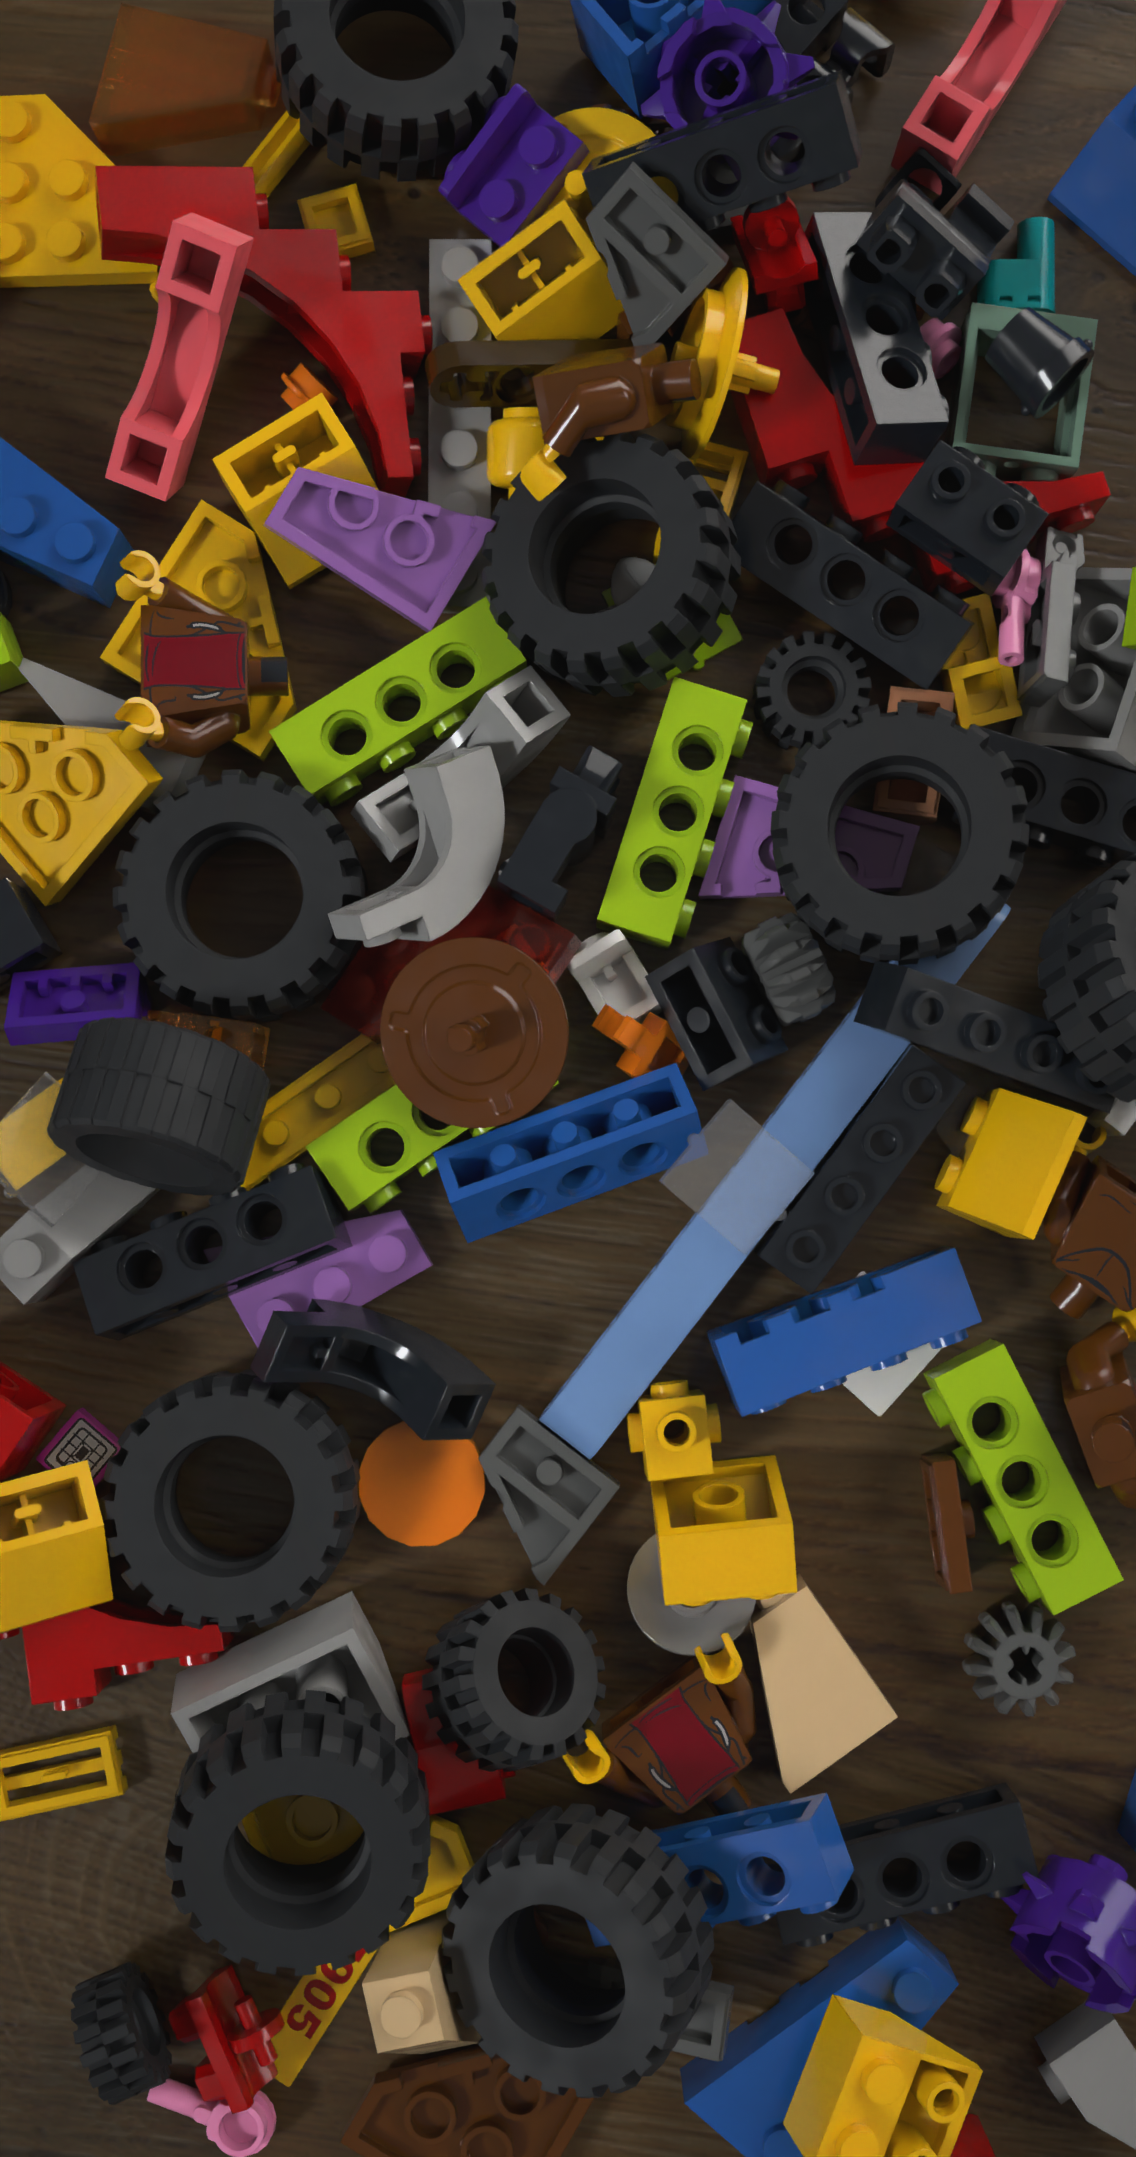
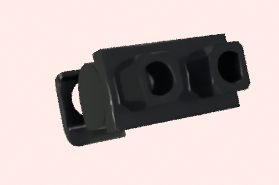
(807, 30)
(928, 251)
(562, 833)

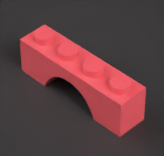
(974, 85)
(195, 307)

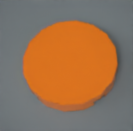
(420, 1487)

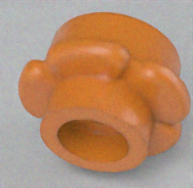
(303, 386)

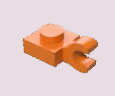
(646, 1044)

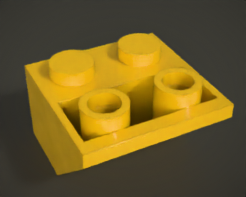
(545, 284)
(265, 462)
(51, 1547)
(879, 2088)

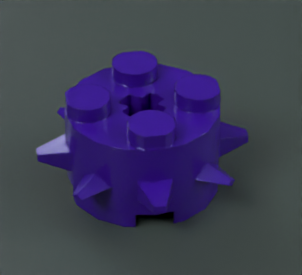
(720, 48)
(1079, 1929)

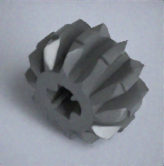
(789, 968)
(1040, 1647)

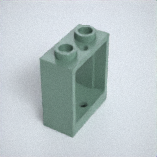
(979, 330)

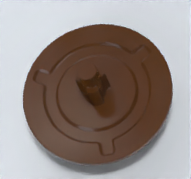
(474, 1032)

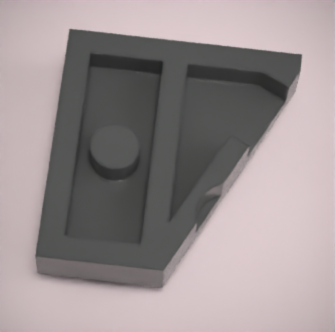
(652, 253)
(544, 1488)

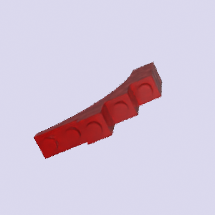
(299, 279)
(802, 435)
(74, 1652)

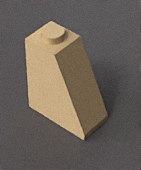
(812, 1686)
(410, 1993)

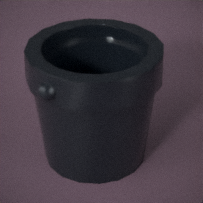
(1038, 361)

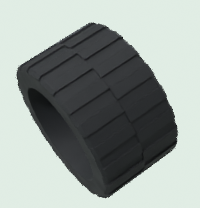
(160, 1106)

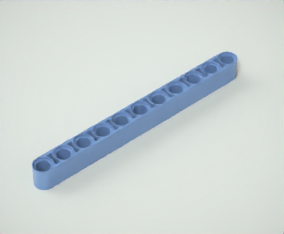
(701, 1258)

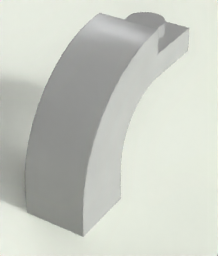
(512, 718)
(455, 855)

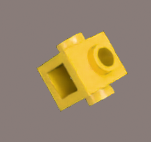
(677, 1455)

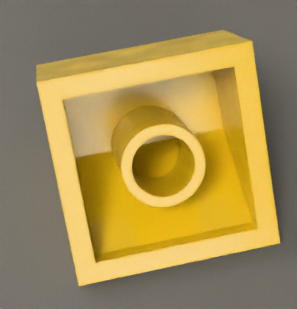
(1009, 1162)
(725, 1534)

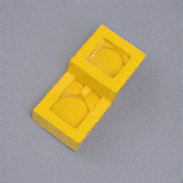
(981, 685)

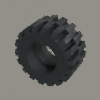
(558, 1670)

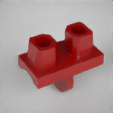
(776, 255)
(233, 2036)

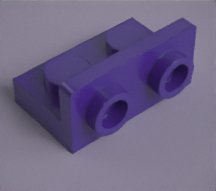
(511, 167)
(59, 1002)

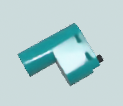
(1030, 277)

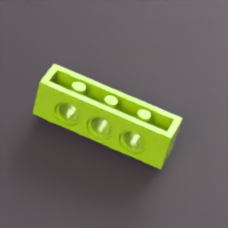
(363, 704)
(689, 717)
(347, 1157)
(1079, 1559)

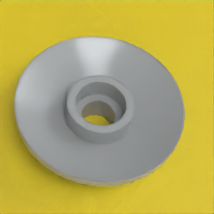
(680, 1626)

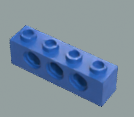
(568, 1152)
(794, 1833)

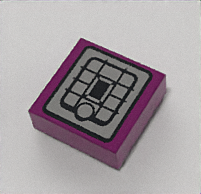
(81, 1440)

